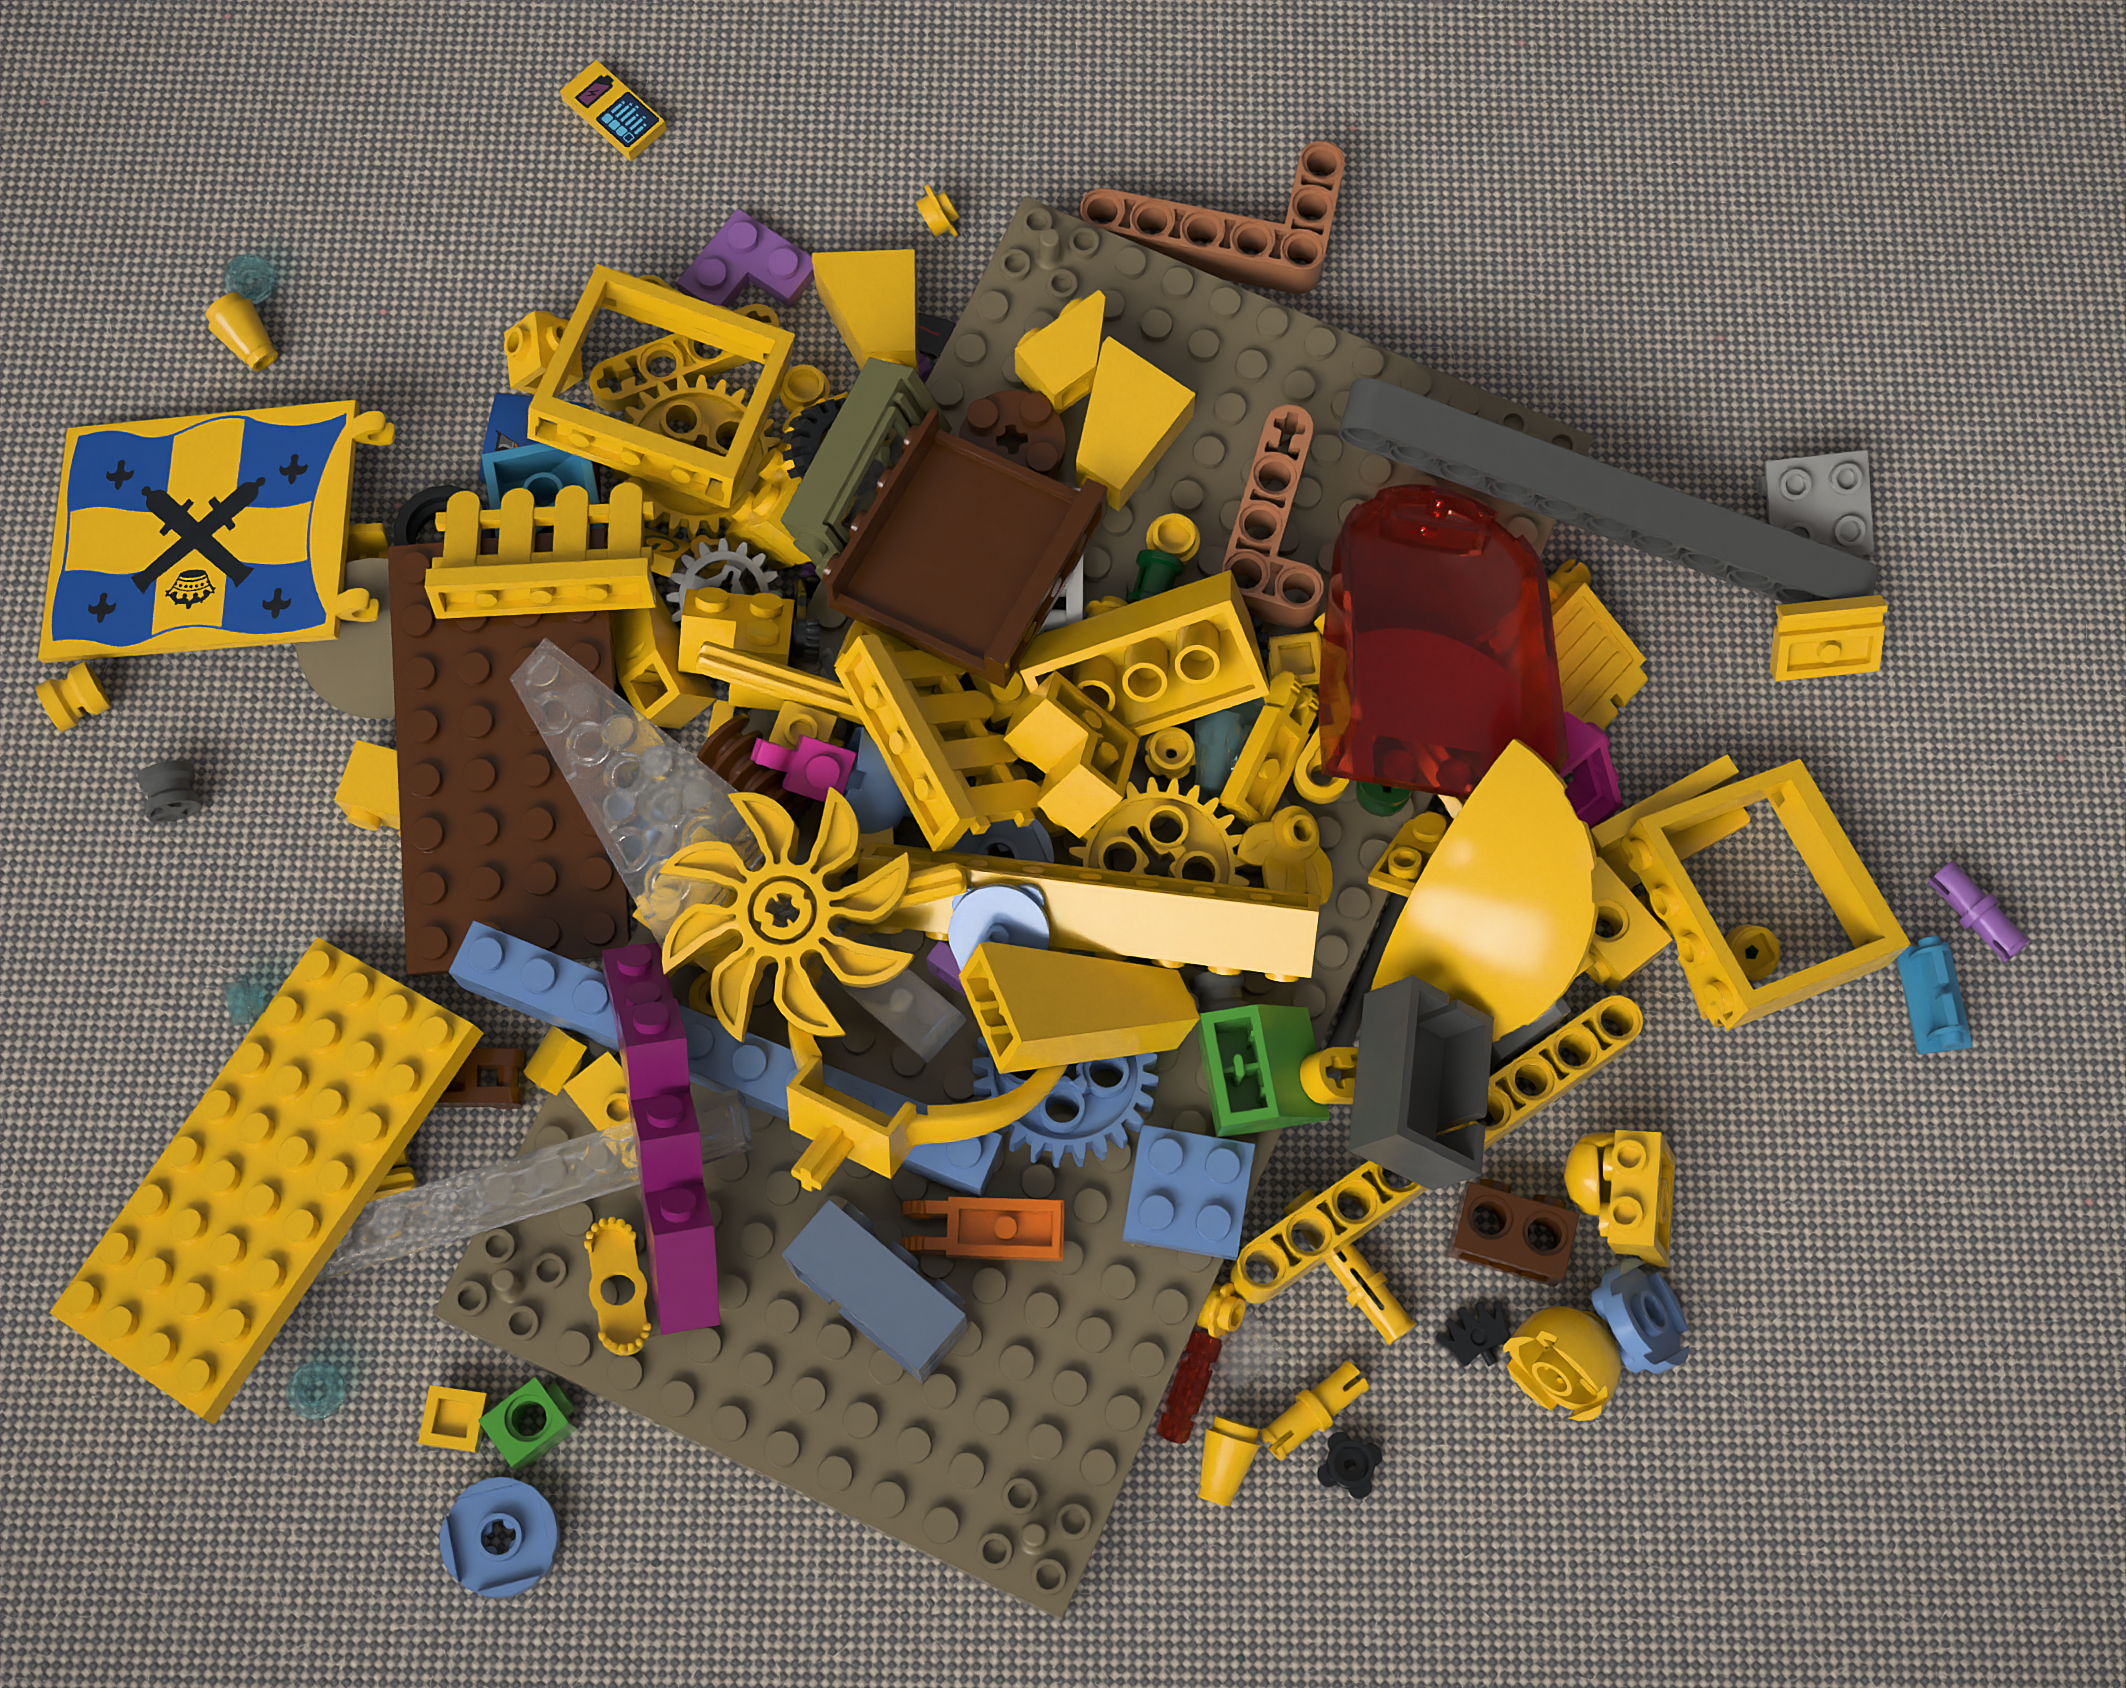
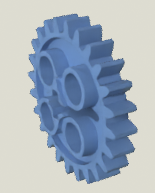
(1099, 1110)

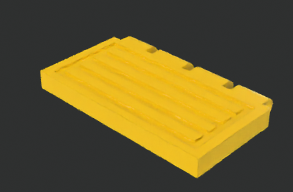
(1593, 657)

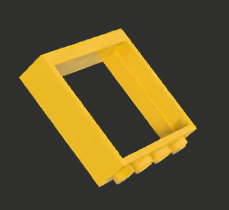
(638, 449)
(1826, 854)

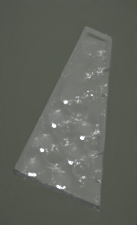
(632, 783)

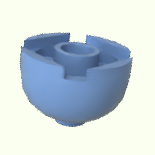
(872, 788)

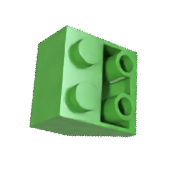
(1254, 1068)

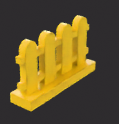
(542, 582)
(920, 761)

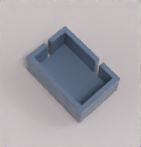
(878, 1288)

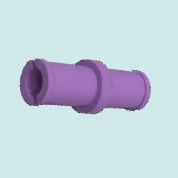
(1979, 911)

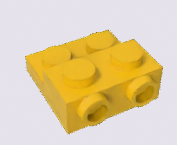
(1641, 1196)

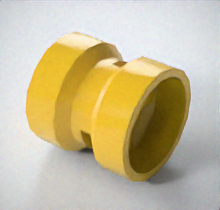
(72, 697)

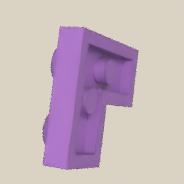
(745, 254)

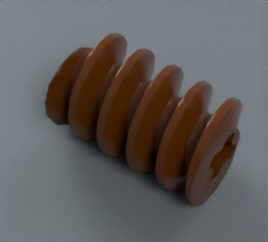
(729, 757)

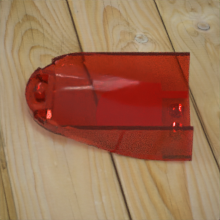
(1435, 645)

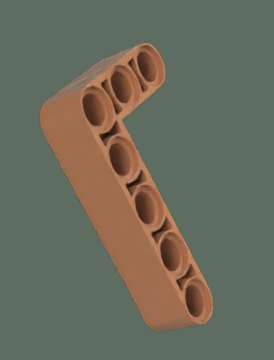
(1233, 232)

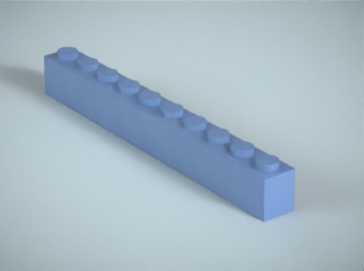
(579, 1002)

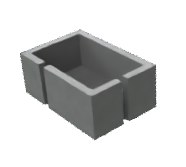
(1417, 1075)

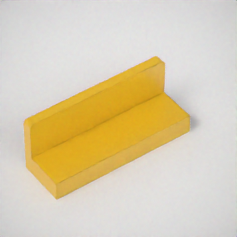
(1685, 842)

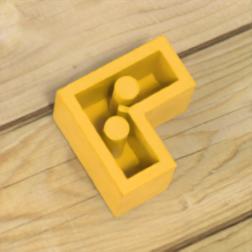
(742, 622)
(1077, 748)

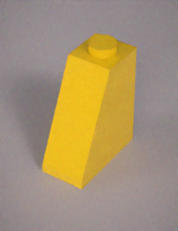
(872, 302)
(1129, 421)

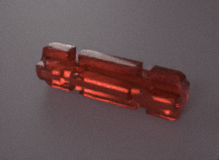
(1189, 1387)

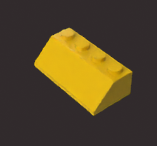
(1159, 656)

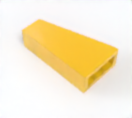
(1072, 1008)

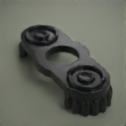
(805, 630)

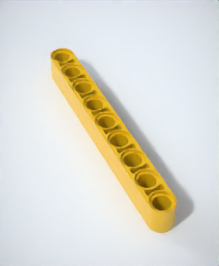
(1380, 1200)

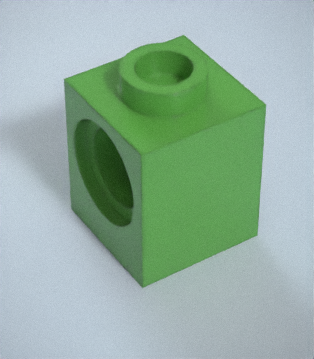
(504, 1420)

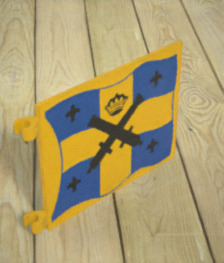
(206, 532)

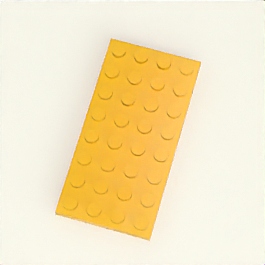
(265, 1178)

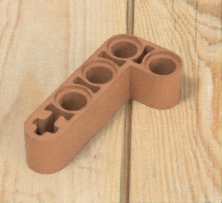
(1272, 512)

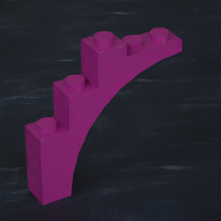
(665, 1138)

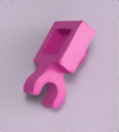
(809, 767)

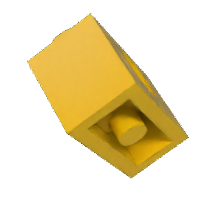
(1636, 932)

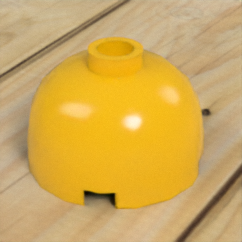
(1565, 1360)

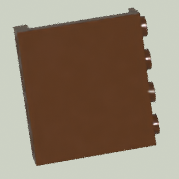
(963, 552)

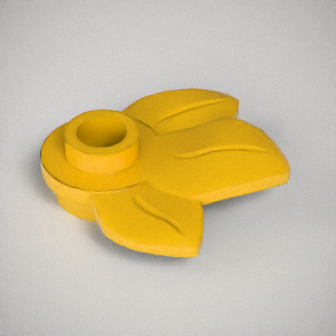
(1285, 860)

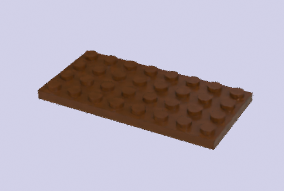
(480, 796)

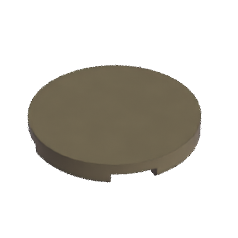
(358, 666)

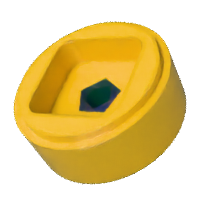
(1754, 950)

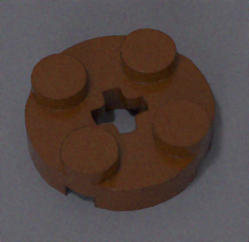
(1025, 415)

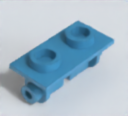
(1933, 997)

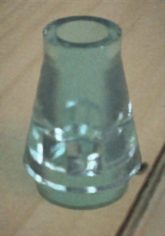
(1217, 748)

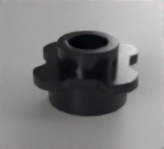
(1363, 1456)

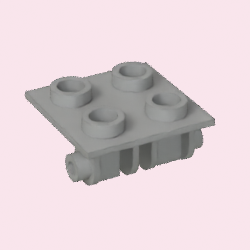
(1822, 499)

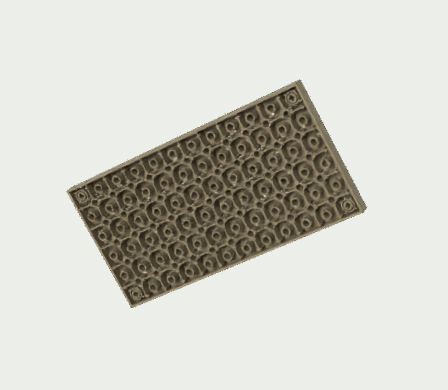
(1050, 1391)

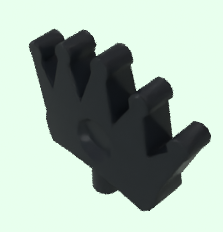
(1476, 1335)

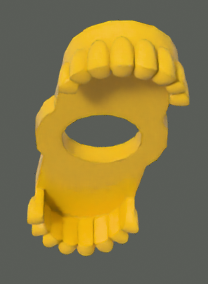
(614, 1253)

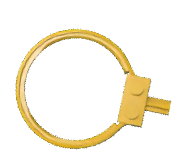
(857, 1131)

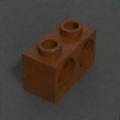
(1510, 1248)

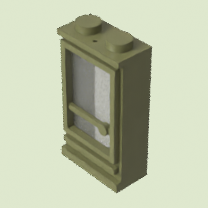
(854, 455)

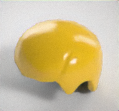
(1585, 1172)

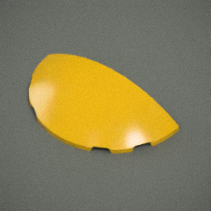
(1502, 898)

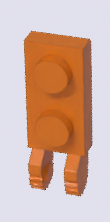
(990, 1228)

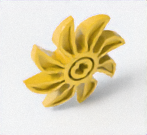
(763, 936)

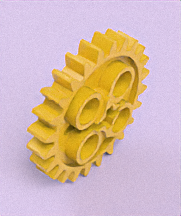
(712, 418)
(1201, 838)

